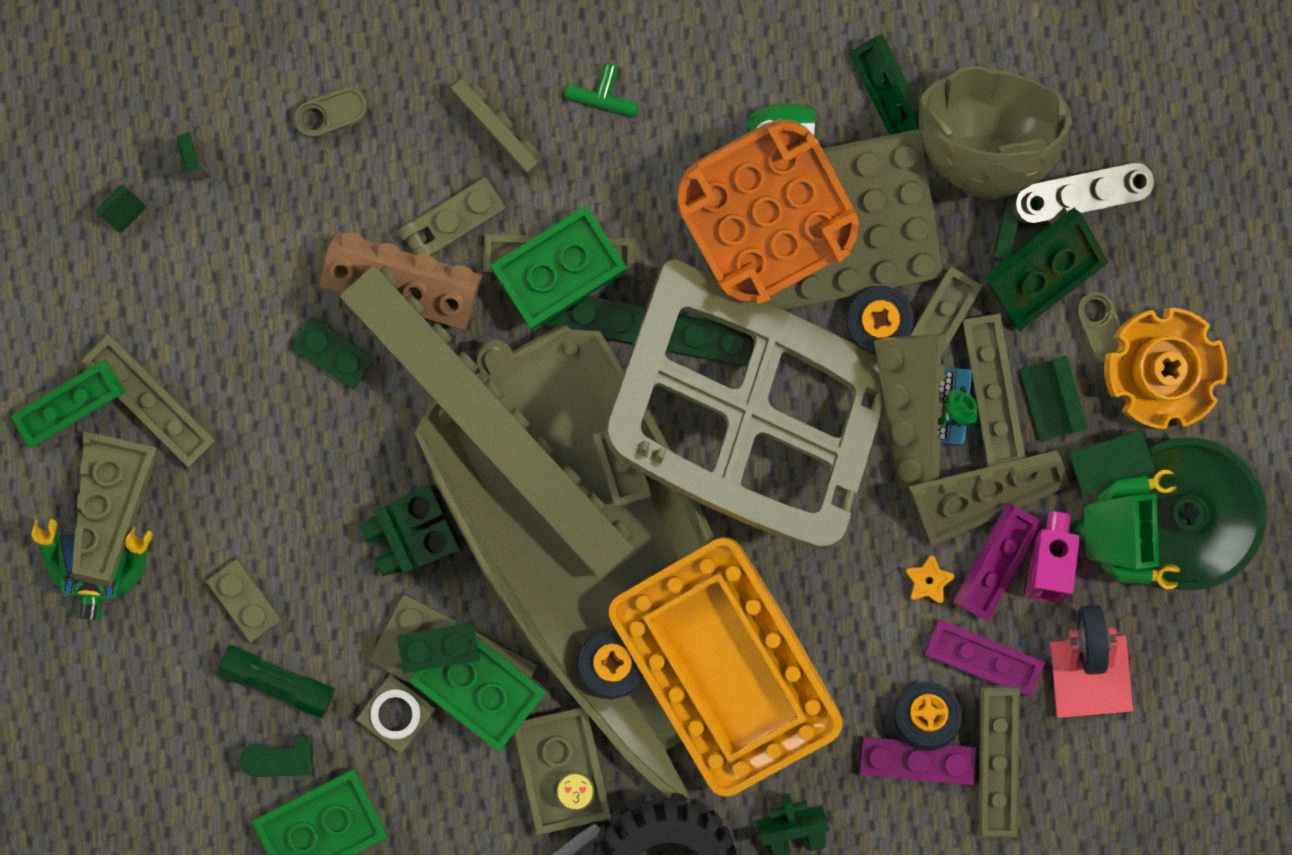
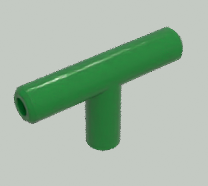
(602, 97)

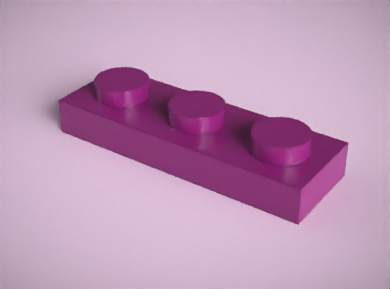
(997, 561)
(983, 657)
(899, 760)

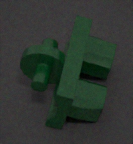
(793, 822)

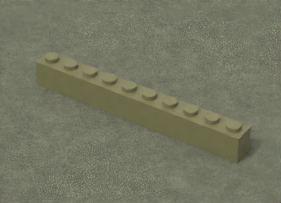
(487, 421)

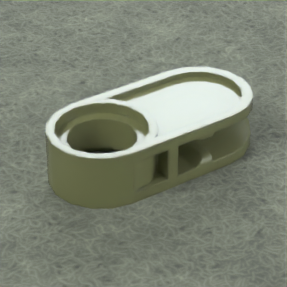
(340, 110)
(1100, 333)

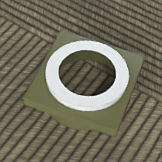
(420, 709)

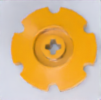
(1193, 368)

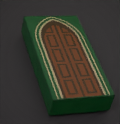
(193, 156)

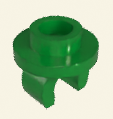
(959, 409)

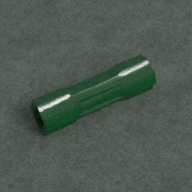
(276, 681)

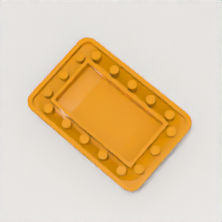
(726, 667)

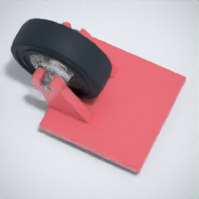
(1091, 668)

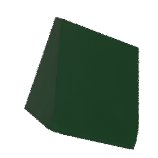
(121, 208)

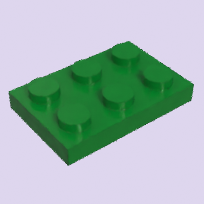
(558, 268)
(483, 694)
(324, 821)

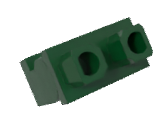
(407, 533)

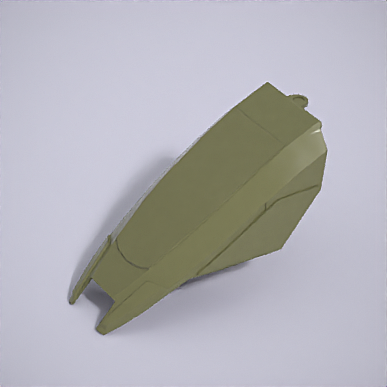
(553, 597)

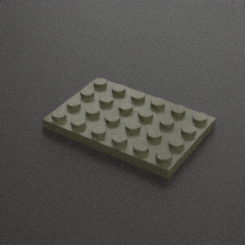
(896, 220)

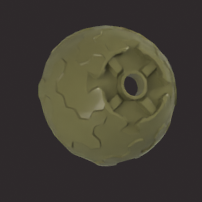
(992, 130)

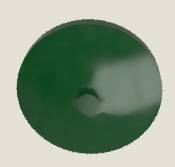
(1213, 516)

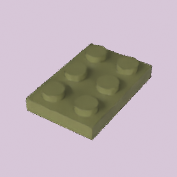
(549, 750)

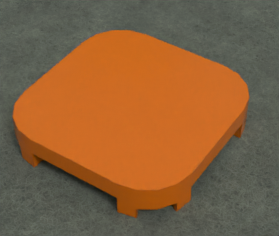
(767, 210)

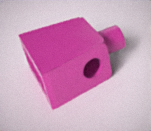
(1051, 576)

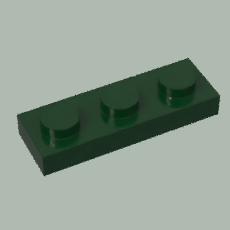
(886, 85)

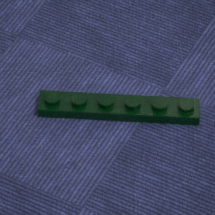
(689, 337)

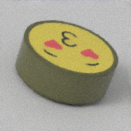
(575, 791)

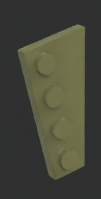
(910, 387)
(109, 497)

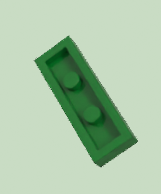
(68, 403)

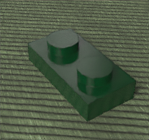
(332, 352)
(438, 648)

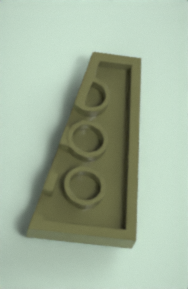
(976, 497)

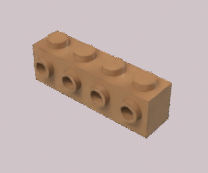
(440, 288)

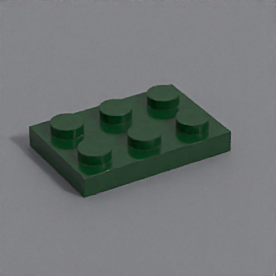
(1046, 269)

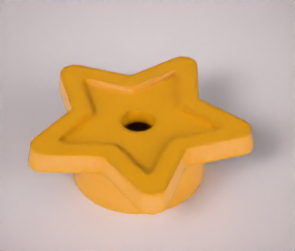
(919, 575)

